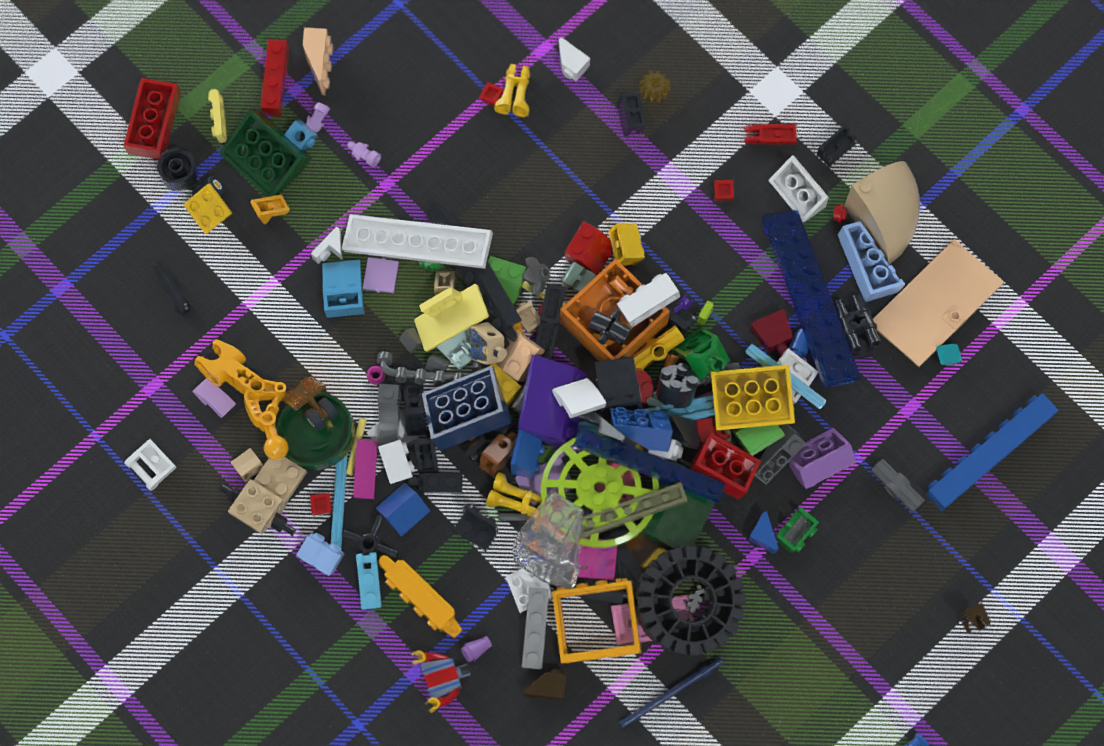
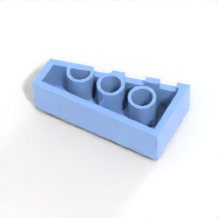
(868, 263)

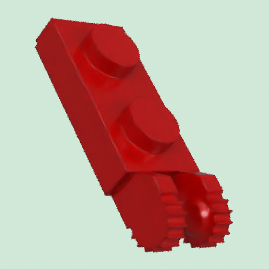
(771, 134)

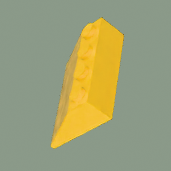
(752, 397)

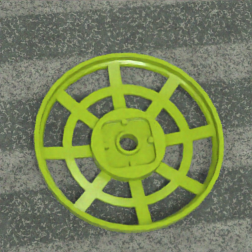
(594, 500)

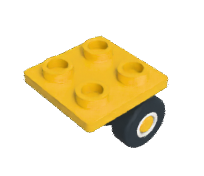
(207, 205)

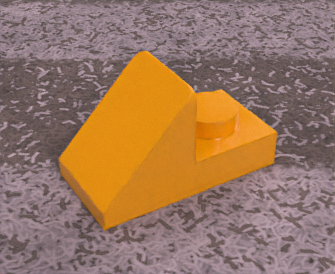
(269, 207)

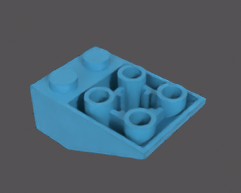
(342, 288)

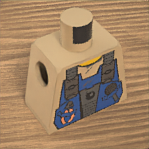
(487, 344)

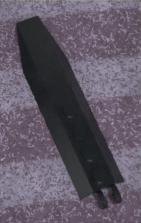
(498, 305)

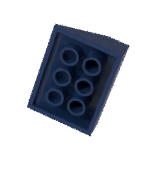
(465, 408)

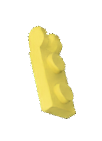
(218, 115)

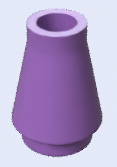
(476, 648)

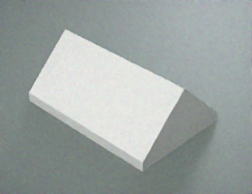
(799, 189)

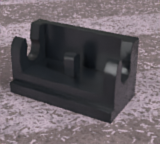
(631, 113)
(836, 146)
(680, 319)

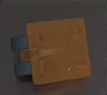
(304, 393)

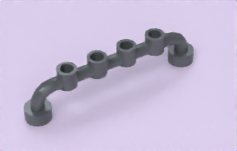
(420, 376)

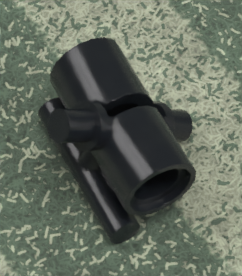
(609, 327)

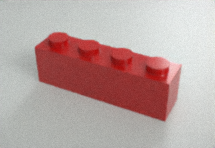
(275, 78)

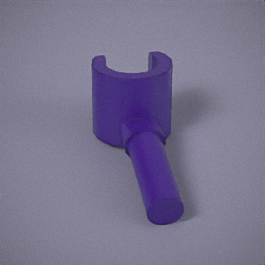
(684, 303)

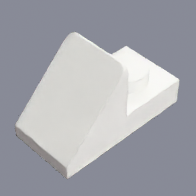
(331, 243)

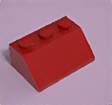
(726, 464)

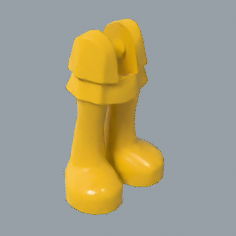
(520, 107)
(501, 485)

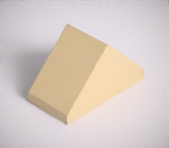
(443, 281)

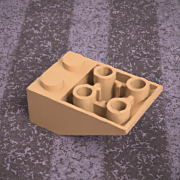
(317, 51)

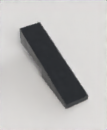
(550, 319)
(606, 428)

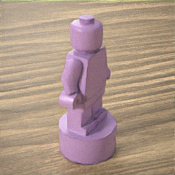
(314, 122)
(360, 151)

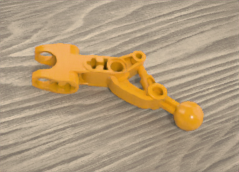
(230, 369)

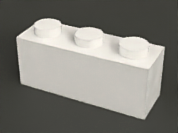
(648, 299)

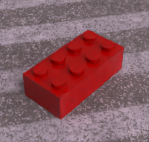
(152, 118)

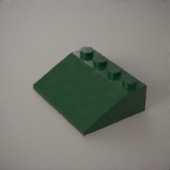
(264, 154)
(679, 524)

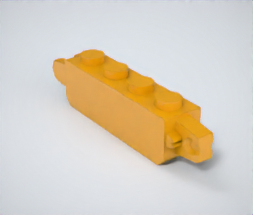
(421, 595)

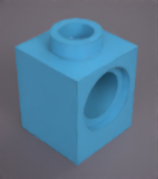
(294, 132)

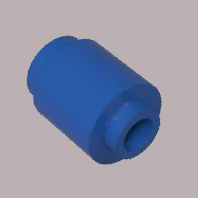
(799, 344)

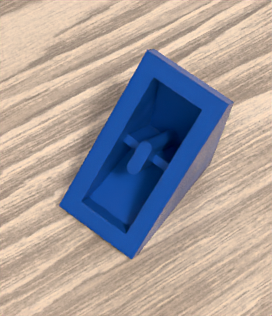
(763, 534)

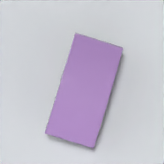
(214, 397)

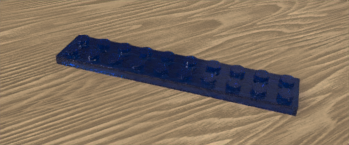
(811, 299)

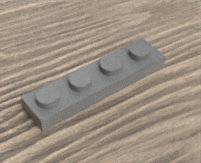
(535, 628)

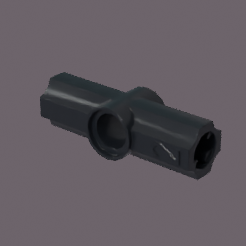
(479, 443)

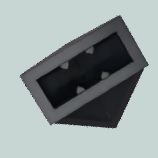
(685, 431)
(423, 455)

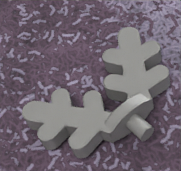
(697, 599)

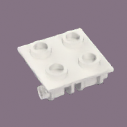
(519, 585)

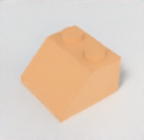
(519, 356)

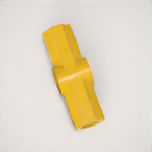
(665, 343)

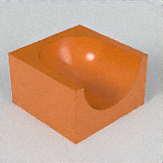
(603, 297)

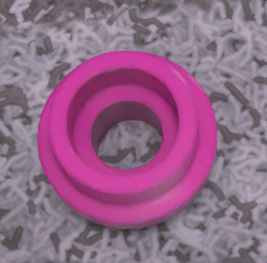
(372, 370)

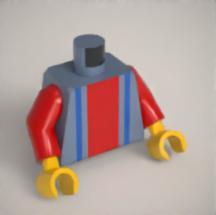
(441, 677)

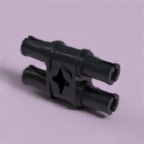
(857, 323)

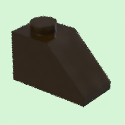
(548, 686)

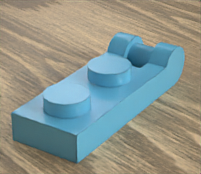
(369, 581)

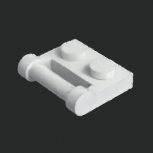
(155, 460)

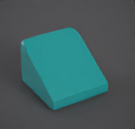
(949, 354)

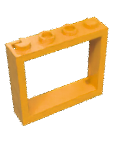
(584, 589)

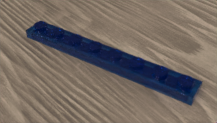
(649, 464)

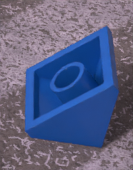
(403, 509)

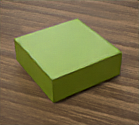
(705, 313)

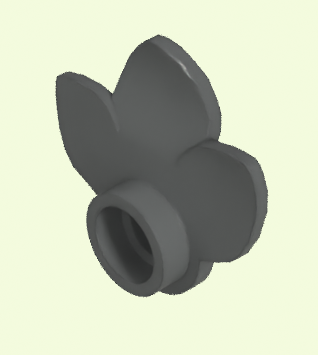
(536, 274)

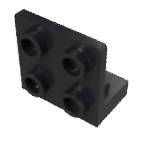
(476, 527)

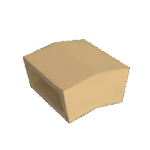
(247, 465)

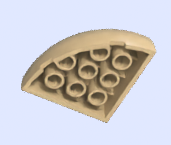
(887, 207)

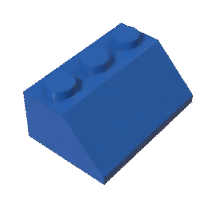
(526, 455)

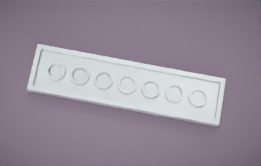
(417, 241)

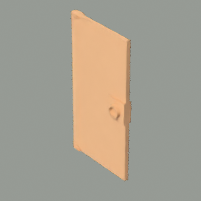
(936, 302)

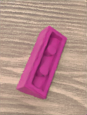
(365, 469)

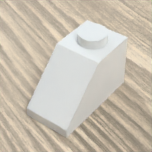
(573, 61)

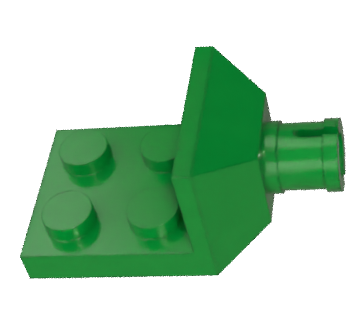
(702, 352)

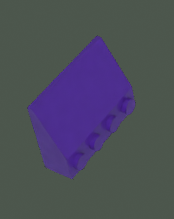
(540, 410)

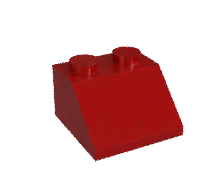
(589, 248)

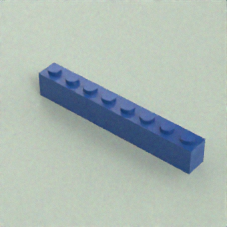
(991, 452)

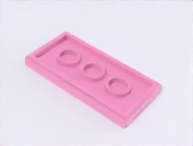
(623, 626)

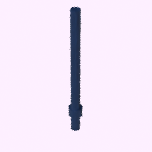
(704, 671)

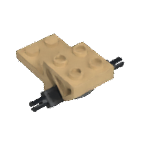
(265, 498)

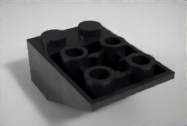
(619, 384)

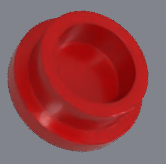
(840, 213)

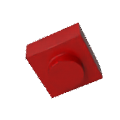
(491, 94)
(723, 190)
(321, 504)

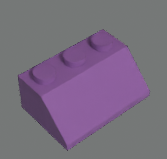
(822, 458)

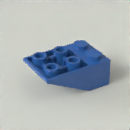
(644, 427)

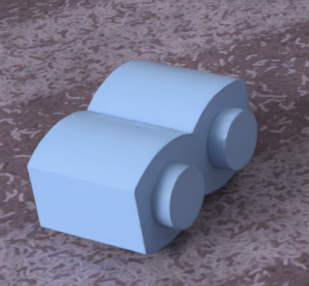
(320, 554)

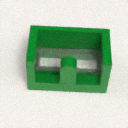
(796, 530)

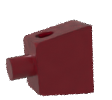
(773, 332)

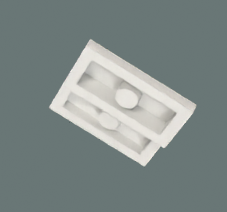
(798, 368)
(579, 397)

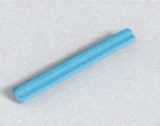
(796, 384)
(338, 505)

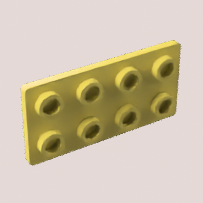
(449, 315)

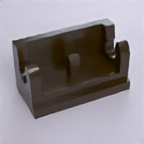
(976, 615)

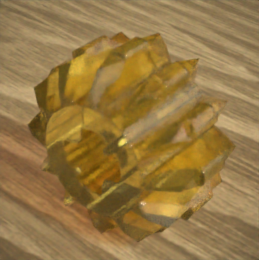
(655, 92)

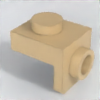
(529, 316)

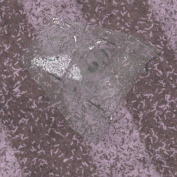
(550, 542)

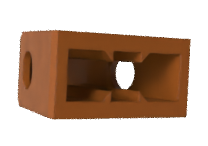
(498, 454)

